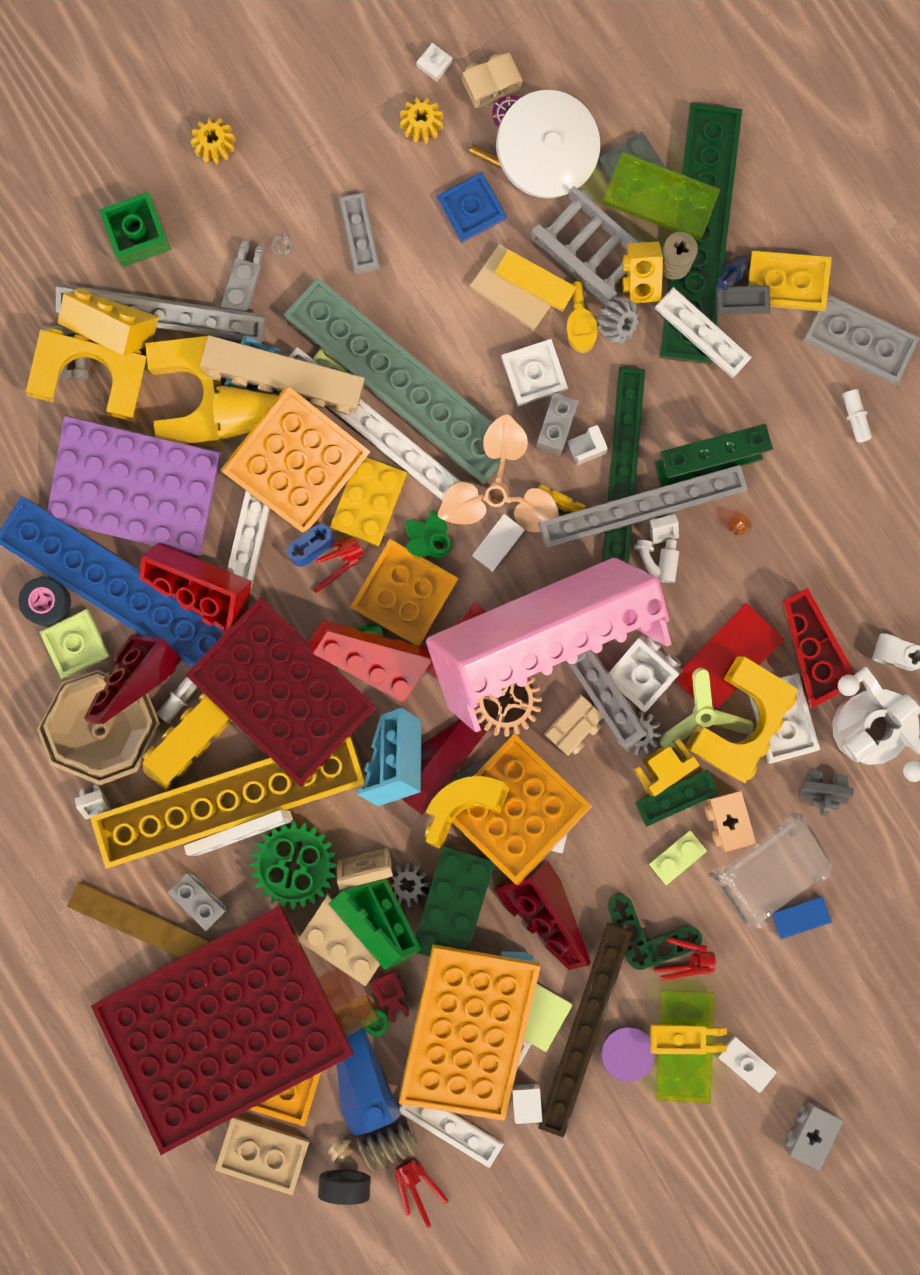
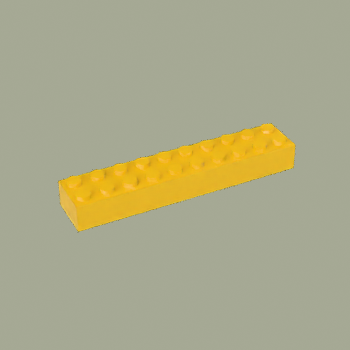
(217, 805)

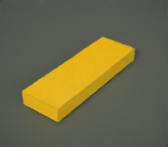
(535, 280)

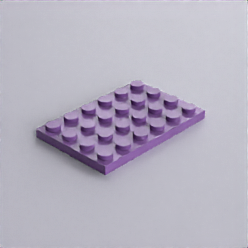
(133, 485)

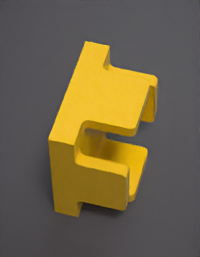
(665, 768)

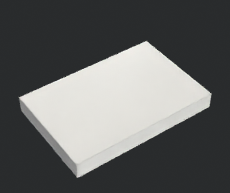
(797, 732)

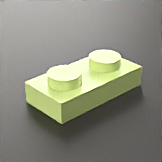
(677, 857)

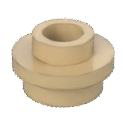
(340, 1149)

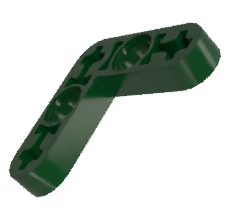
(649, 946)

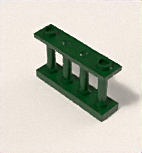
(713, 455)

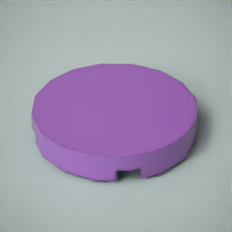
(627, 1054)

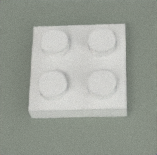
(534, 372)

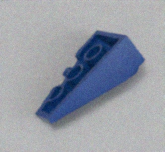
(364, 1089)

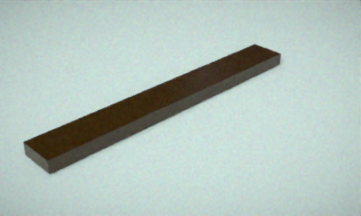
(585, 1029)

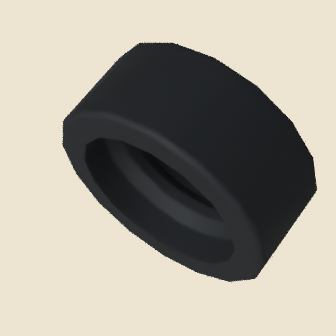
(344, 1187)

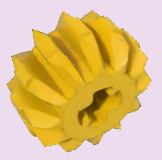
(421, 111)
(207, 133)

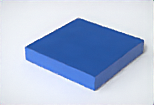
(471, 207)

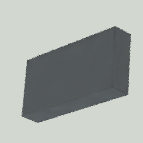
(743, 300)

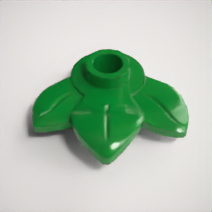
(425, 534)

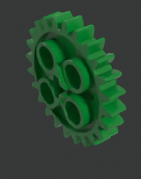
(270, 857)

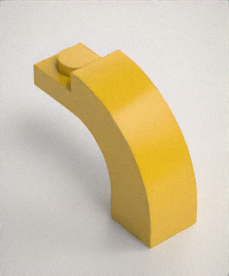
(459, 796)

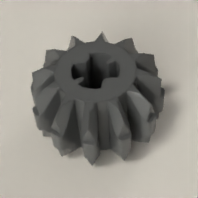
(409, 874)

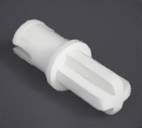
(857, 415)
(177, 700)

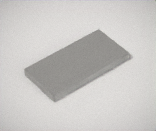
(861, 340)

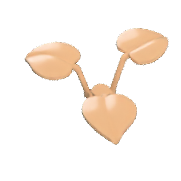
(462, 500)

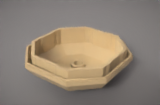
(72, 741)

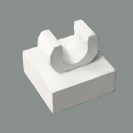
(434, 62)
(664, 528)
(92, 803)

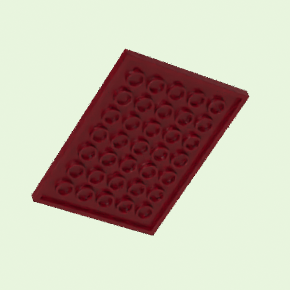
(222, 1030)

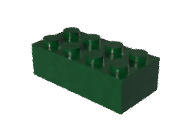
(454, 900)

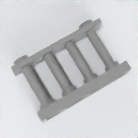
(566, 254)

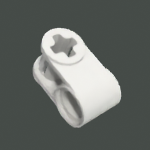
(895, 652)

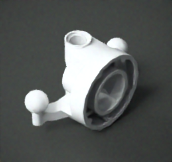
(859, 712)

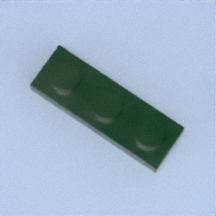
(677, 798)

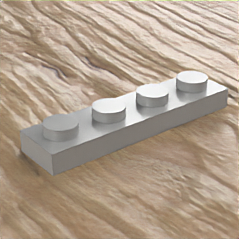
(608, 699)

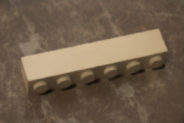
(274, 372)

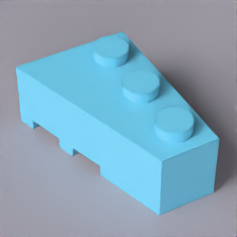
(395, 759)

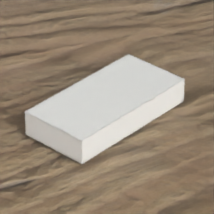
(498, 543)

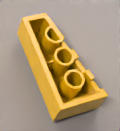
(184, 742)

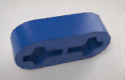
(310, 545)

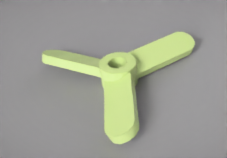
(703, 705)

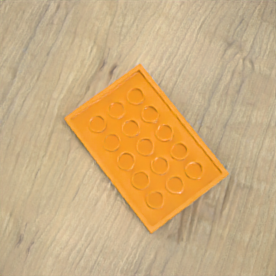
(468, 1032)

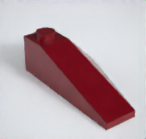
(139, 668)
(441, 759)
(546, 910)

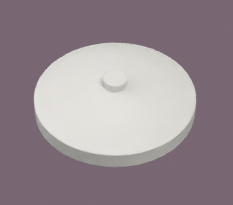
(548, 144)

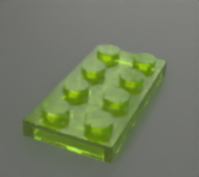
(661, 196)
(685, 1075)

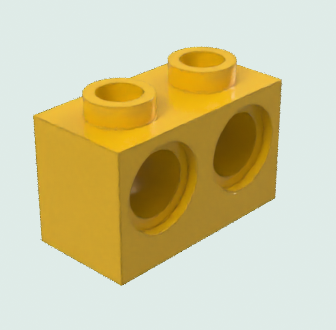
(646, 272)

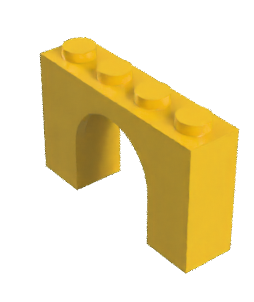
(56, 351)
(186, 356)
(772, 700)

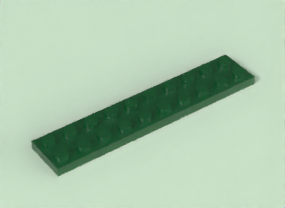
(711, 159)

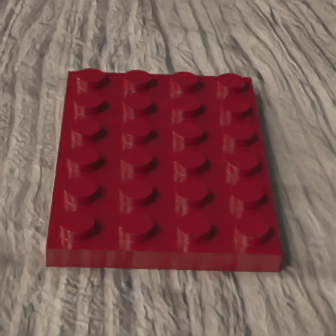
(281, 692)

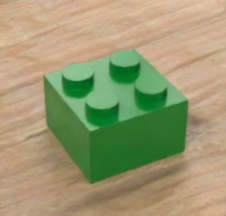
(135, 229)

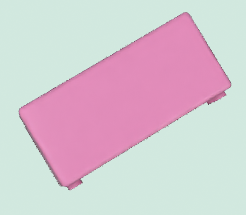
(544, 631)

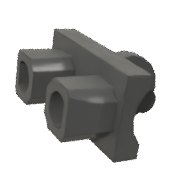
(826, 795)

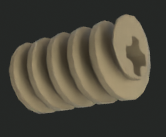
(678, 255)
(388, 1146)

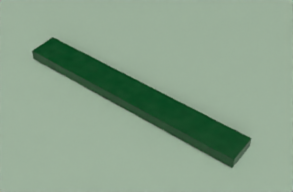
(624, 455)

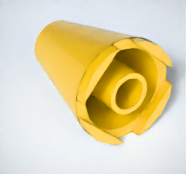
(239, 409)

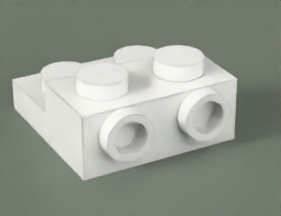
(645, 672)

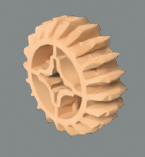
(500, 717)

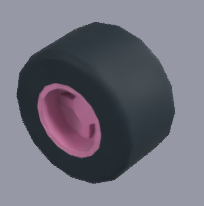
(35, 599)

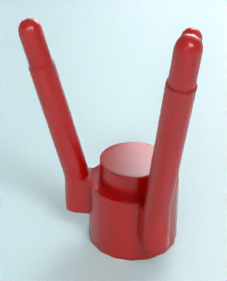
(348, 550)
(699, 963)
(408, 1175)

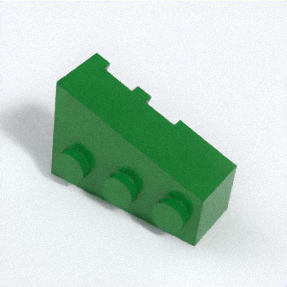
(377, 921)

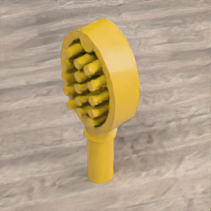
(581, 324)

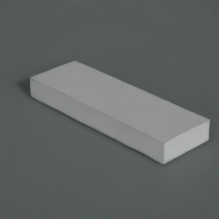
(359, 233)

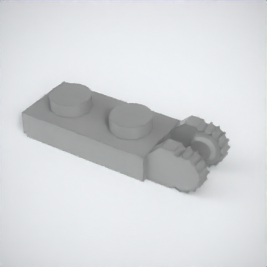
(243, 279)

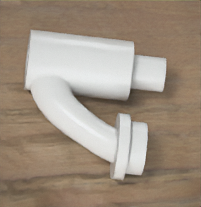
(668, 560)

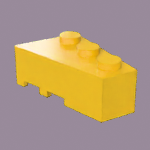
(107, 321)

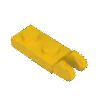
(684, 1039)

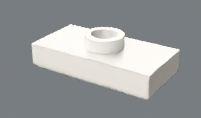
(747, 1064)

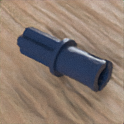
(732, 272)

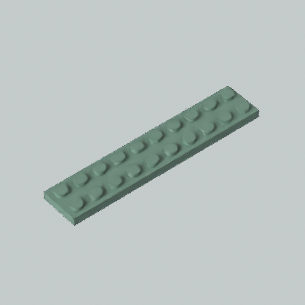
(394, 377)

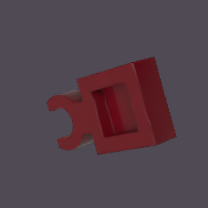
(388, 992)

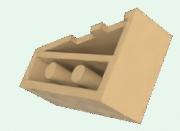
(337, 944)

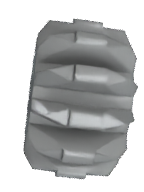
(618, 320)
(647, 738)

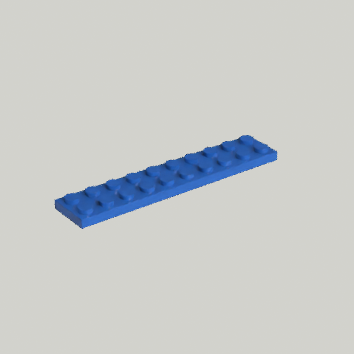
(104, 580)

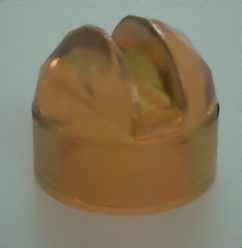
(739, 523)

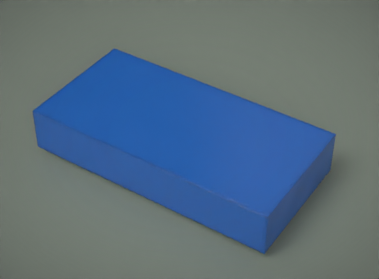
(801, 917)

